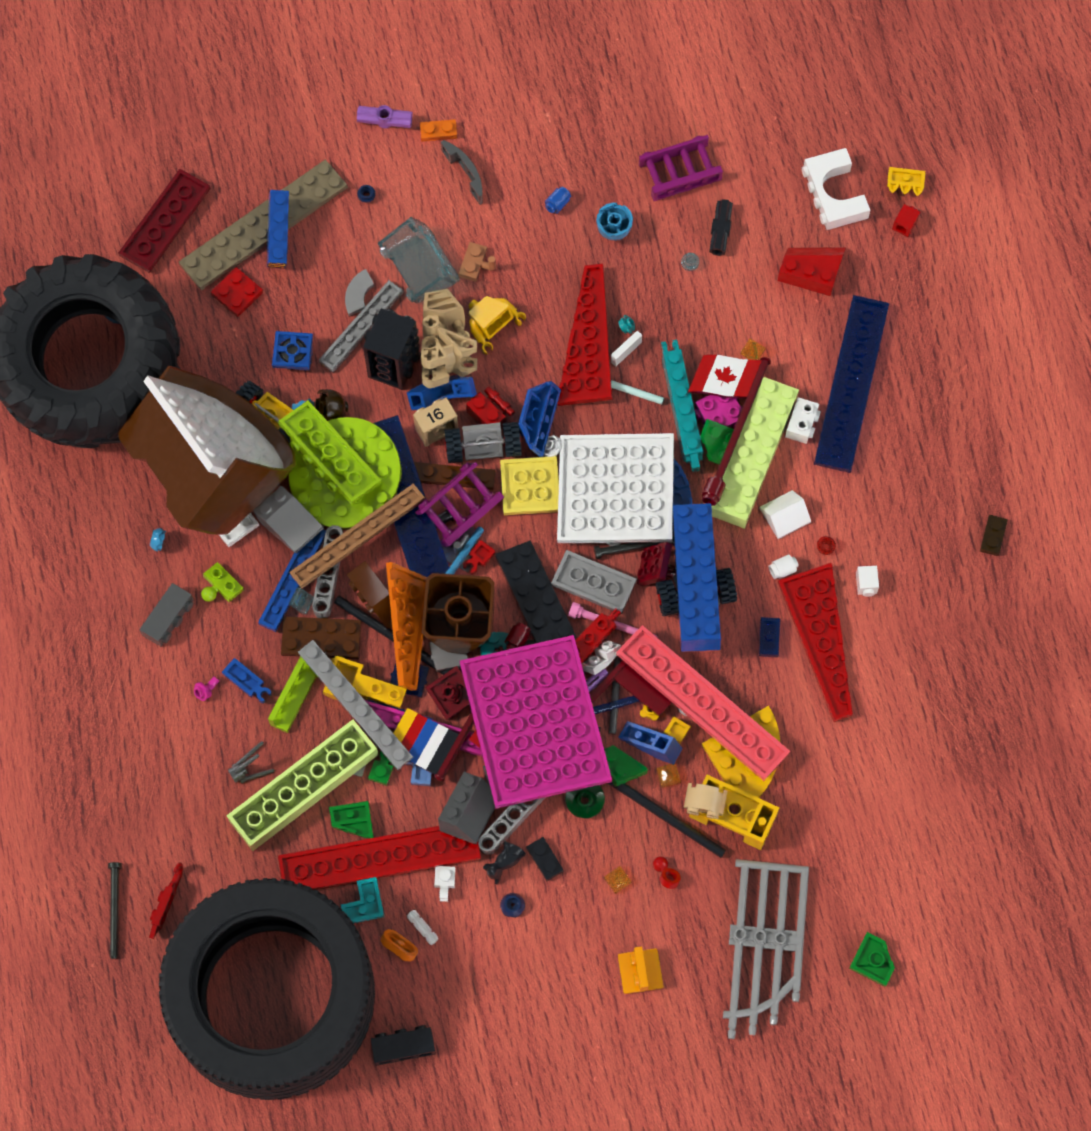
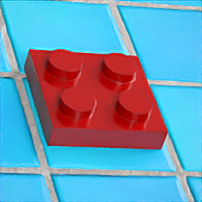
(237, 292)

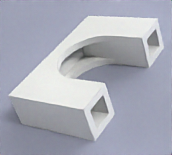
(833, 211)

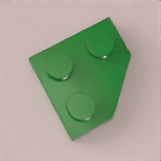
(716, 439)
(873, 960)

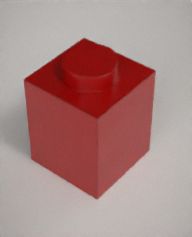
(906, 220)

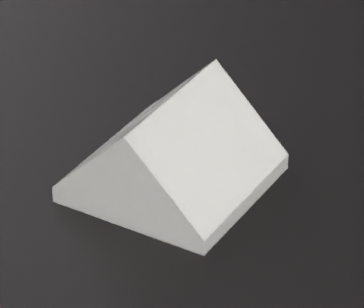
(786, 514)

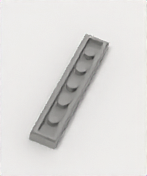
(359, 326)

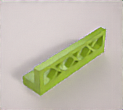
(292, 696)

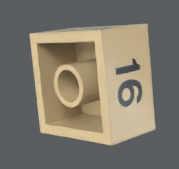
(433, 420)

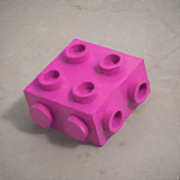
(718, 409)

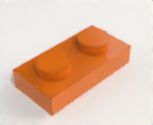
(438, 130)

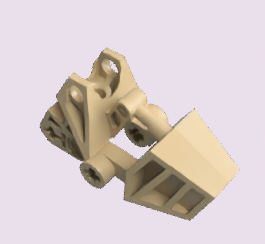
(444, 340)

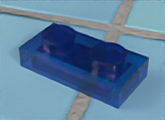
(769, 637)

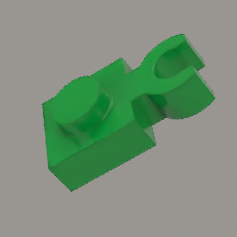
(381, 771)

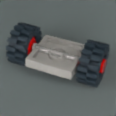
(482, 441)

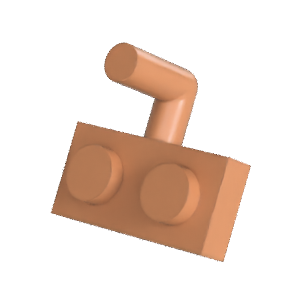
(475, 261)

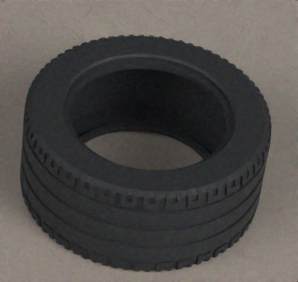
(219, 925)

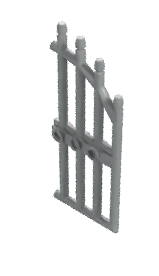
(769, 939)

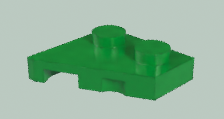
(622, 766)
(353, 819)

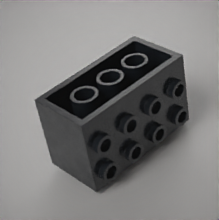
(391, 348)

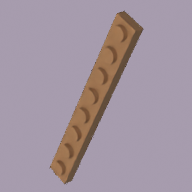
(357, 536)

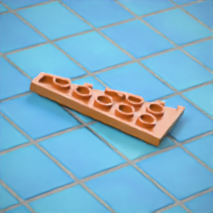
(407, 607)

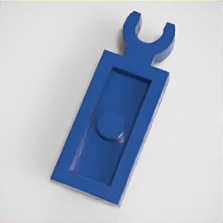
(245, 680)

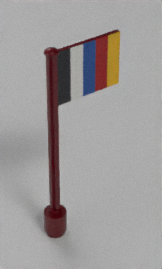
(435, 745)

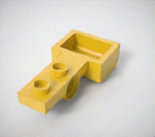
(367, 686)

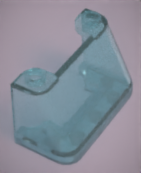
(418, 259)

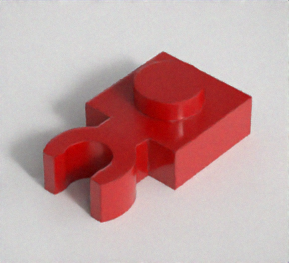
(479, 555)

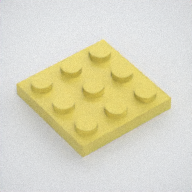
(530, 485)

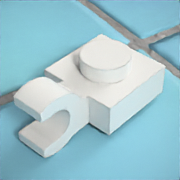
(444, 880)

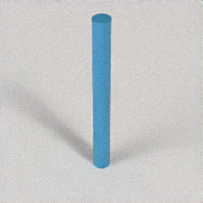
(465, 551)

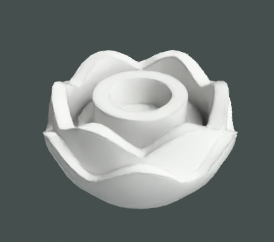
(553, 446)

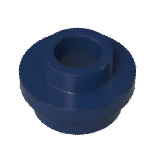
(366, 189)

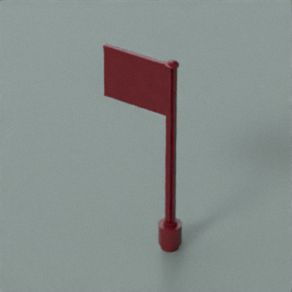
(636, 685)

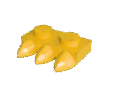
(906, 180)

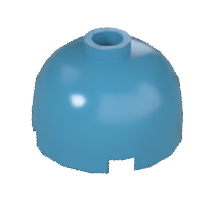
(614, 221)

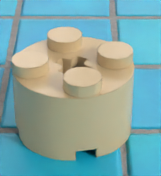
(705, 800)

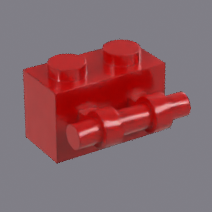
(485, 412)

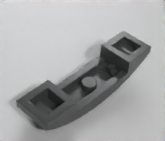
(455, 154)

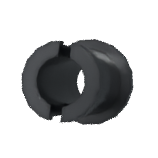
(445, 517)

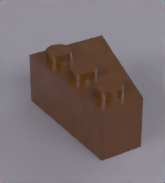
(371, 591)

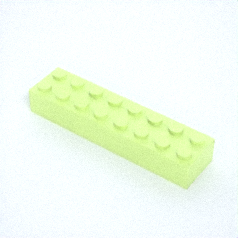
(755, 451)
(302, 785)

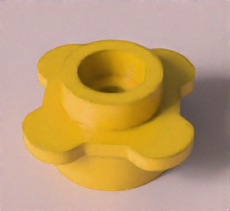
(645, 713)

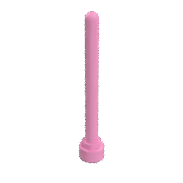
(578, 611)

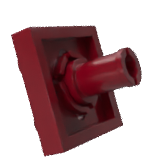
(655, 565)
(439, 690)

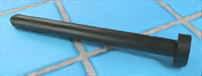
(623, 548)
(114, 908)

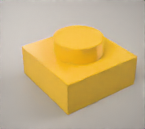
(677, 729)

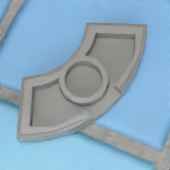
(356, 292)

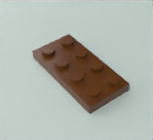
(333, 636)

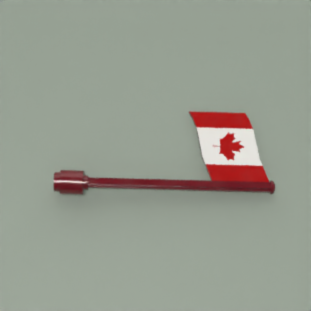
(728, 379)

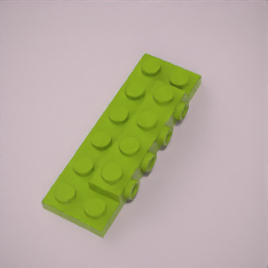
(328, 453)

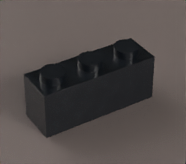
(403, 1045)

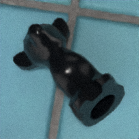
(506, 859)

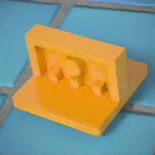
(640, 970)

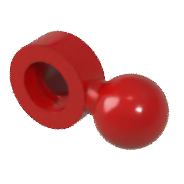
(669, 877)

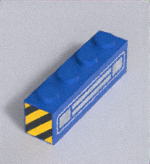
(277, 228)

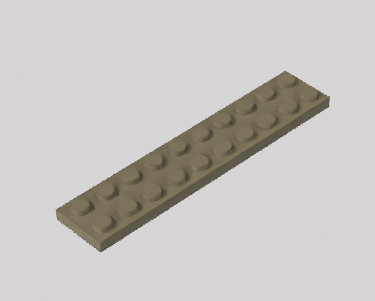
(251, 231)

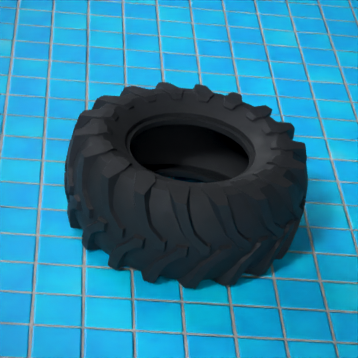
(46, 302)

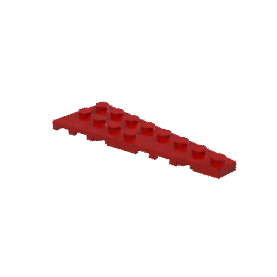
(587, 362)
(816, 617)

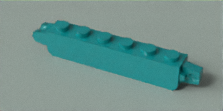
(682, 405)

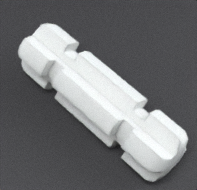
(422, 927)

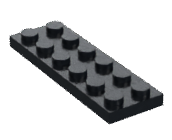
(534, 593)

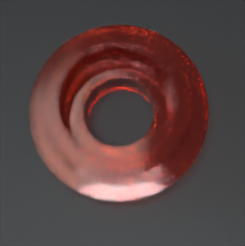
(826, 540)

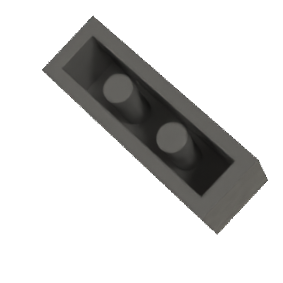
(167, 615)

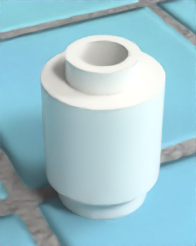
(783, 567)

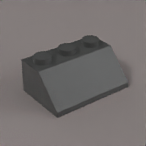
(467, 809)

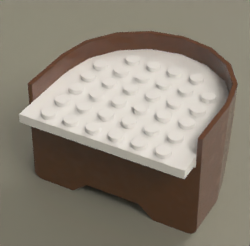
(206, 450)

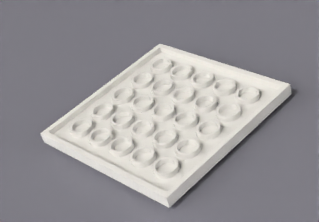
(616, 488)

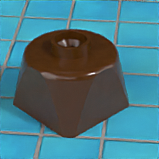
(455, 595)

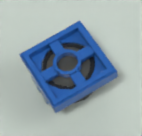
(291, 350)

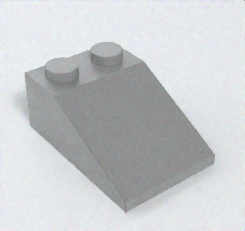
(287, 519)

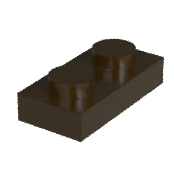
(993, 535)

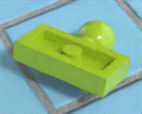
(221, 582)

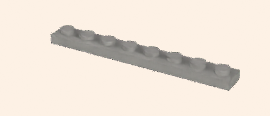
(355, 705)

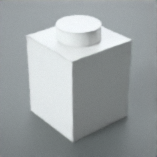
(867, 580)

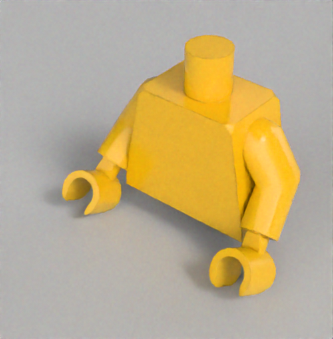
(490, 317)

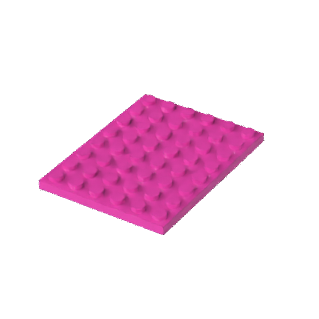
(535, 721)

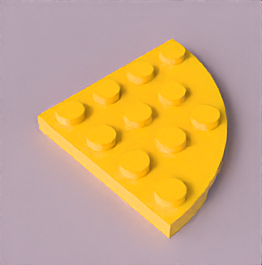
(733, 770)

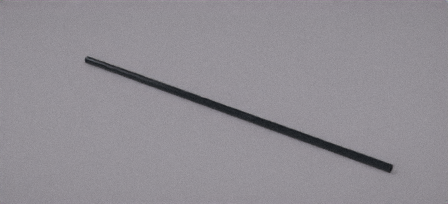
(623, 788)

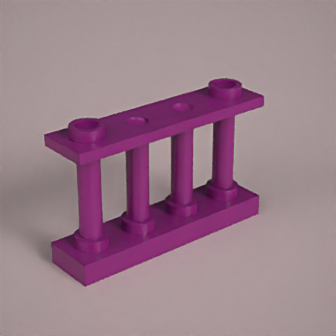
(680, 184)
(477, 511)

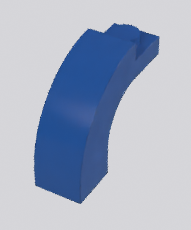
(456, 388)

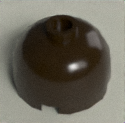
(331, 404)

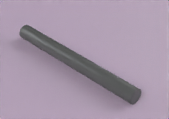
(614, 696)

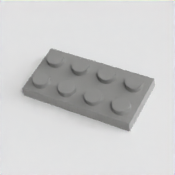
(593, 581)

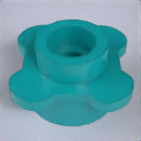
(626, 324)

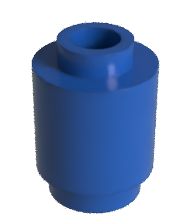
(557, 200)

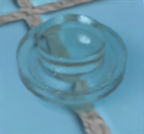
(690, 261)

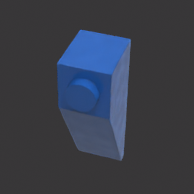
(651, 742)

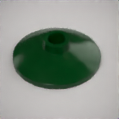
(592, 808)

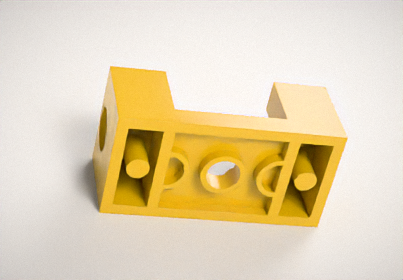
(752, 821)

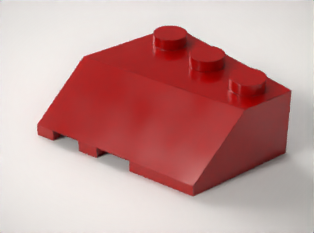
(812, 268)

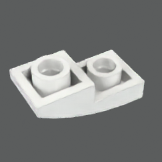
(604, 656)

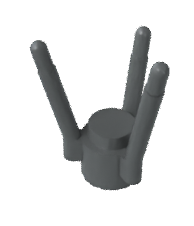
(239, 771)

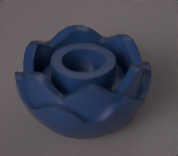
(517, 909)

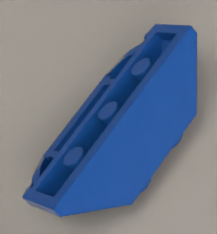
(538, 415)

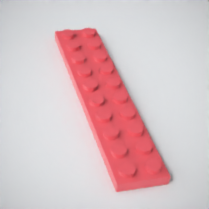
(703, 703)

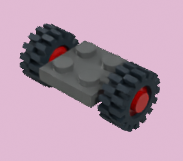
(668, 596)

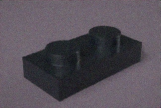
(544, 859)

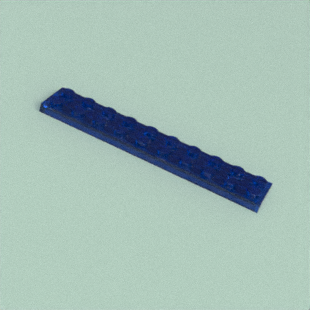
(851, 384)
(415, 532)

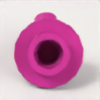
(203, 691)

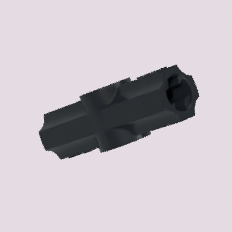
(721, 227)

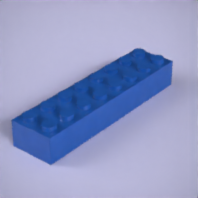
(696, 577)

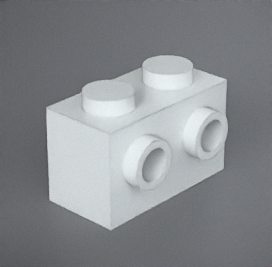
(802, 420)

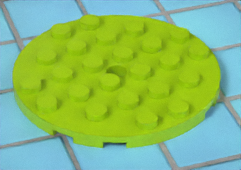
(375, 450)

